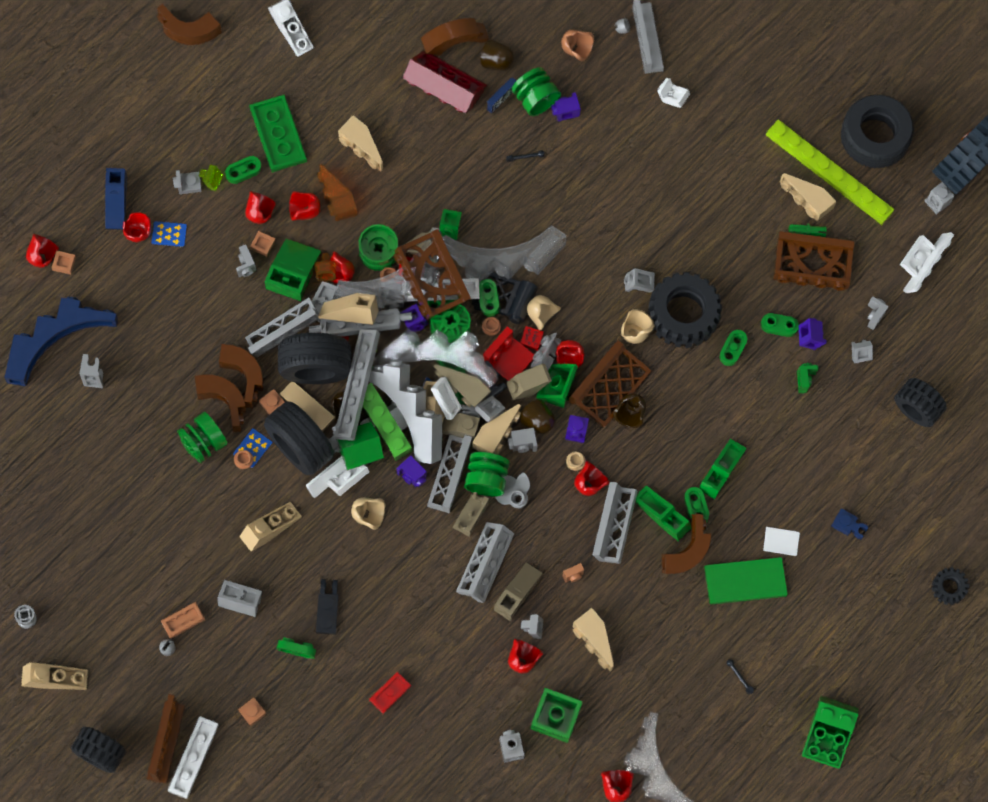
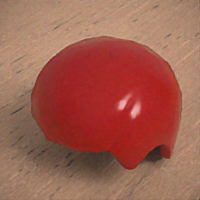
(137, 227)
(570, 353)

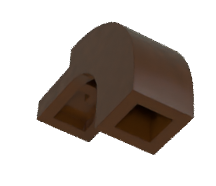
(188, 32)
(453, 33)
(240, 360)
(220, 388)
(693, 553)

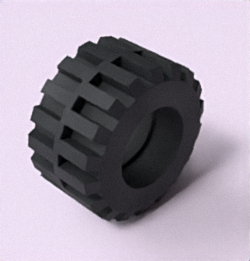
(920, 402)
(98, 749)

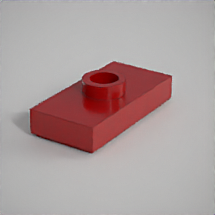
(390, 692)

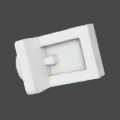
(673, 94)

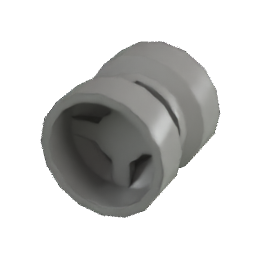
(25, 620)

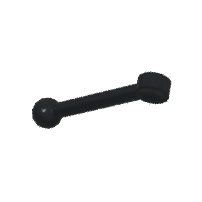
(540, 154)
(749, 690)

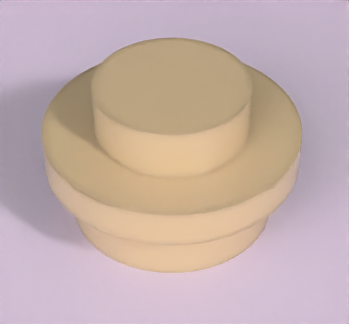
(575, 461)

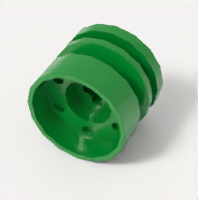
(536, 91)
(378, 237)
(461, 322)
(202, 437)
(487, 474)

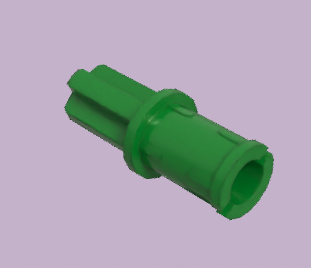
(807, 230)

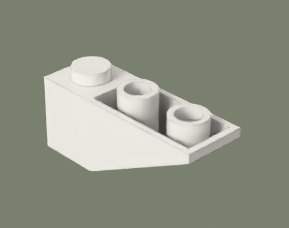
(290, 27)

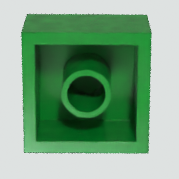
(556, 715)

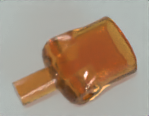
(325, 269)

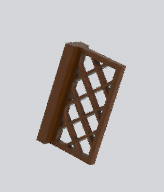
(600, 370)
(166, 740)

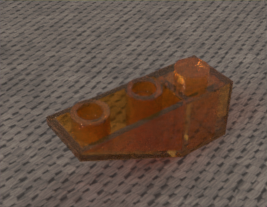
(340, 197)

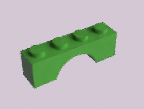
(385, 424)

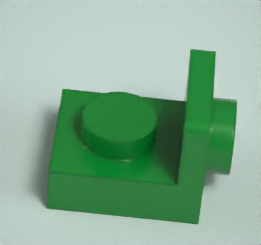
(450, 223)
(804, 376)

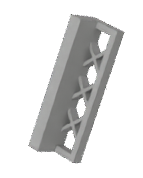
(647, 37)
(285, 330)
(456, 473)
(608, 520)
(488, 562)

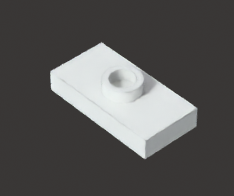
(446, 398)

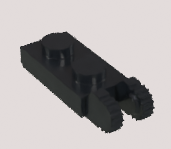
(327, 609)

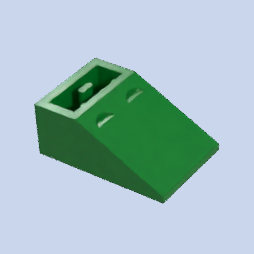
(292, 269)
(830, 732)

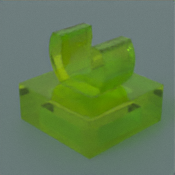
(211, 177)

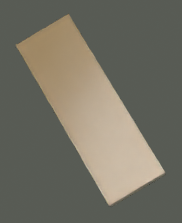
(316, 411)

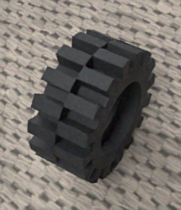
(955, 575)

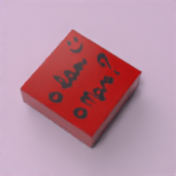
(532, 338)

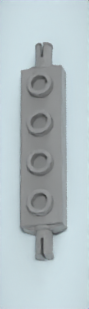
(385, 320)

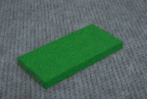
(278, 133)
(745, 581)

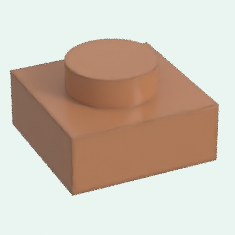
(262, 243)
(63, 262)
(271, 401)
(574, 573)
(252, 711)

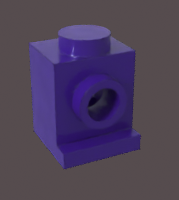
(566, 108)
(418, 321)
(811, 334)
(576, 429)
(412, 472)

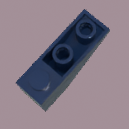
(115, 198)

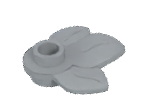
(515, 488)

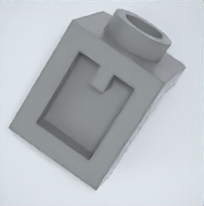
(187, 182)
(247, 262)
(639, 280)
(879, 309)
(490, 409)

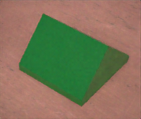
(558, 389)
(363, 449)

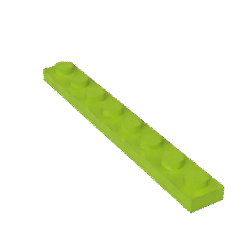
(830, 172)

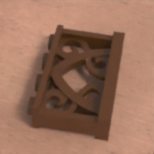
(808, 242)
(439, 249)

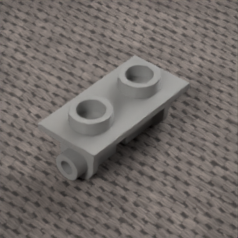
(548, 346)

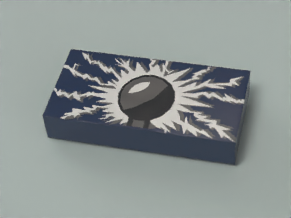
(500, 96)

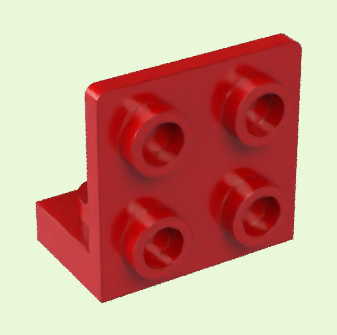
(508, 355)

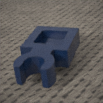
(845, 523)

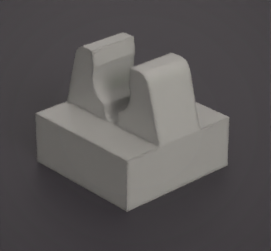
(862, 351)
(533, 626)

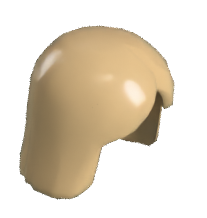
(541, 309)
(637, 326)
(376, 511)

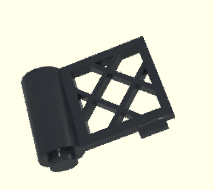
(519, 298)

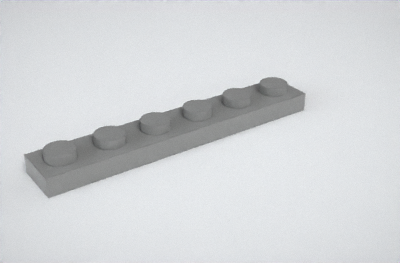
(356, 385)

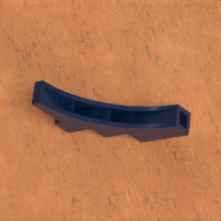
(48, 330)

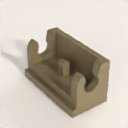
(471, 514)

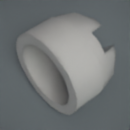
(623, 26)
(170, 649)

